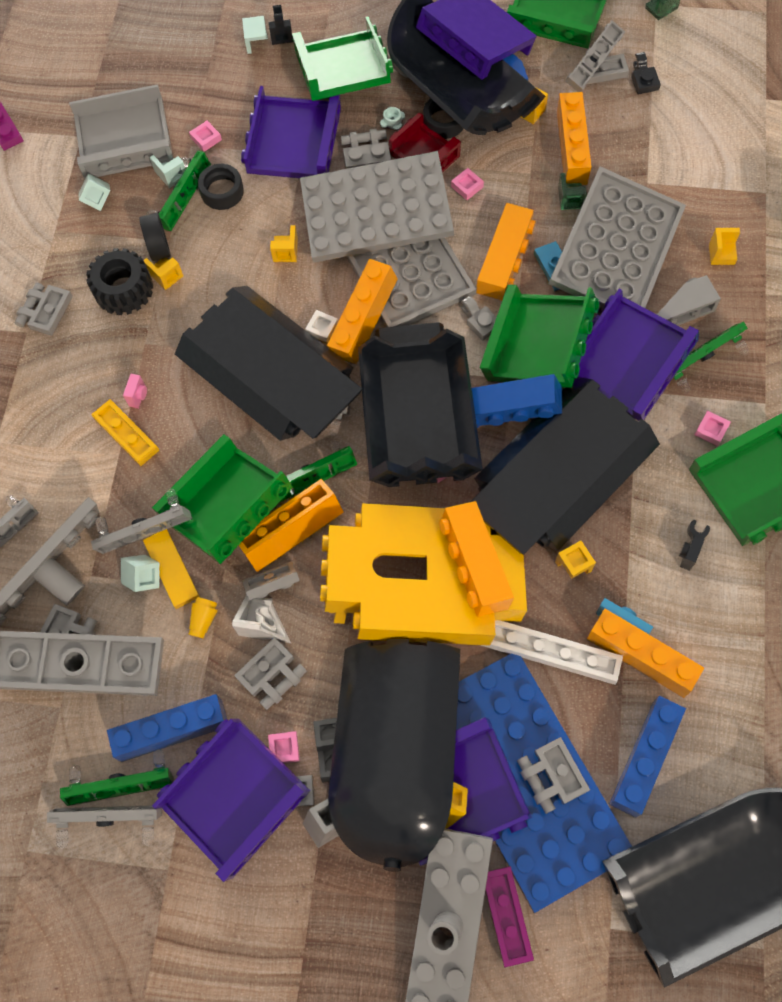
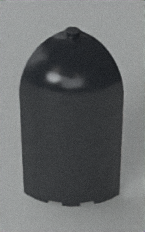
(471, 102)
(394, 750)
(704, 884)

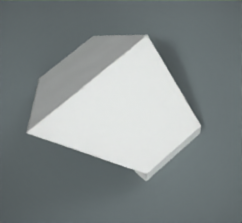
(259, 620)

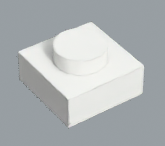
(322, 326)

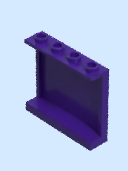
(474, 32)
(291, 136)
(634, 353)
(493, 793)
(231, 797)

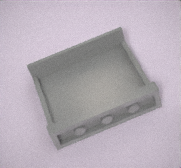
(121, 131)

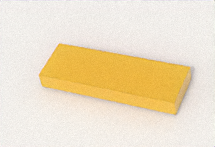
(125, 432)
(171, 569)

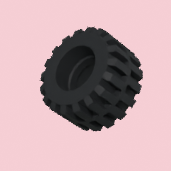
(115, 266)

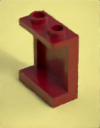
(418, 139)

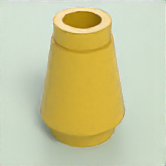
(201, 617)

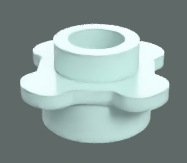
(392, 118)

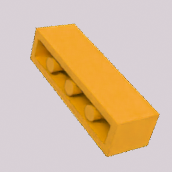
(573, 138)
(505, 251)
(362, 310)
(290, 524)
(476, 559)
(645, 653)

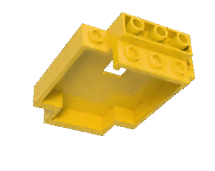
(409, 607)

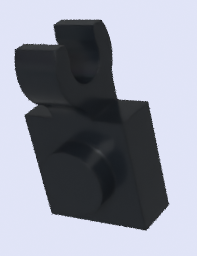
(279, 28)
(644, 78)
(691, 550)

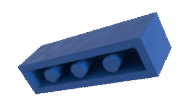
(517, 400)
(166, 728)
(647, 756)

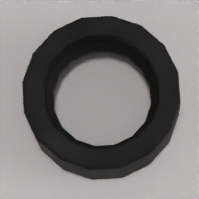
(445, 130)
(220, 172)
(154, 236)

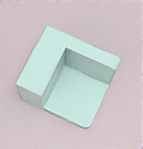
(254, 29)
(170, 171)
(94, 192)
(140, 573)

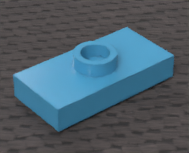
(547, 258)
(626, 614)

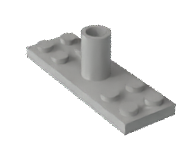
(45, 569)
(80, 663)
(454, 900)

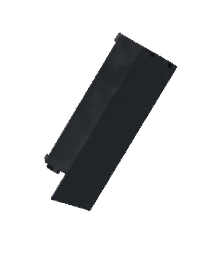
(268, 365)
(418, 405)
(562, 468)

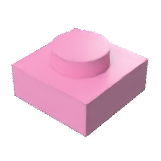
(205, 136)
(467, 184)
(135, 391)
(712, 428)
(285, 746)

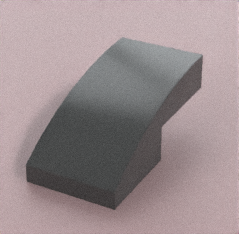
(324, 739)

